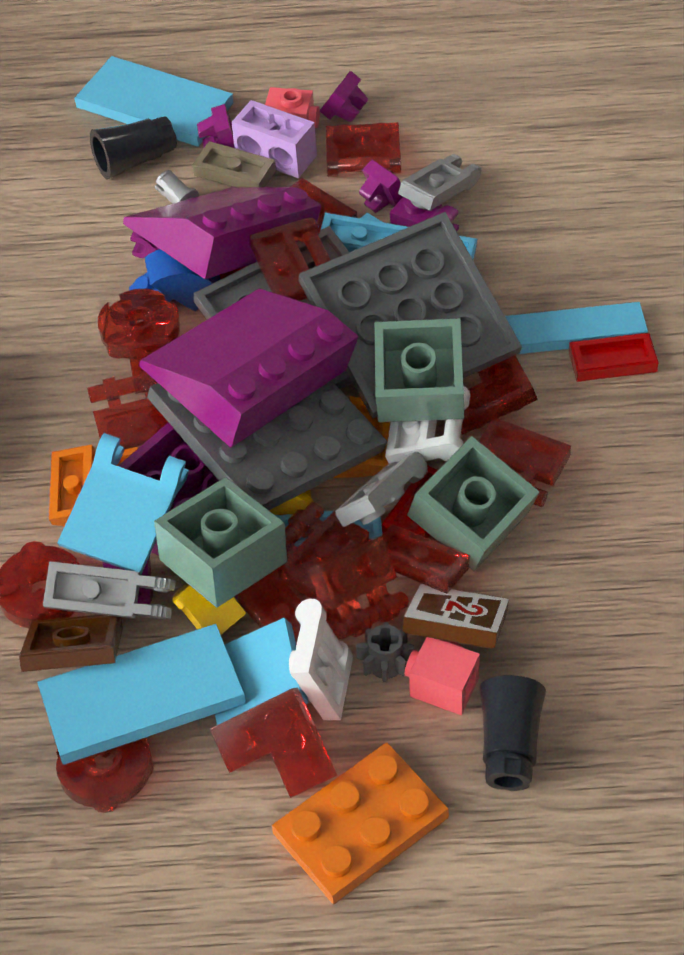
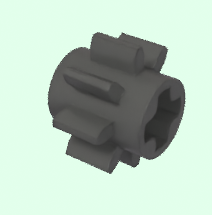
(384, 651)

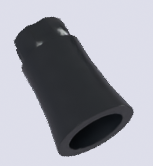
(131, 144)
(510, 729)

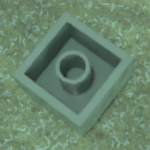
(419, 370)
(473, 502)
(221, 541)

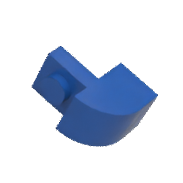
(171, 279)

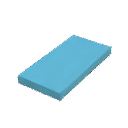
(137, 92)
(140, 693)

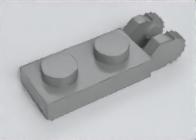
(439, 182)
(382, 490)
(103, 591)

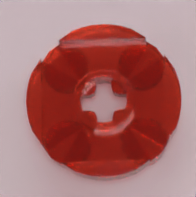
(134, 305)
(20, 574)
(109, 786)

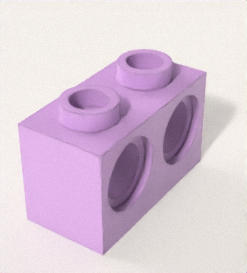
(276, 136)

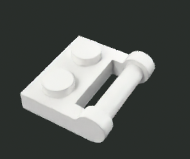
(420, 437)
(320, 661)

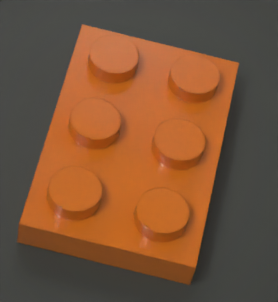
(360, 822)

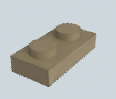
(233, 166)

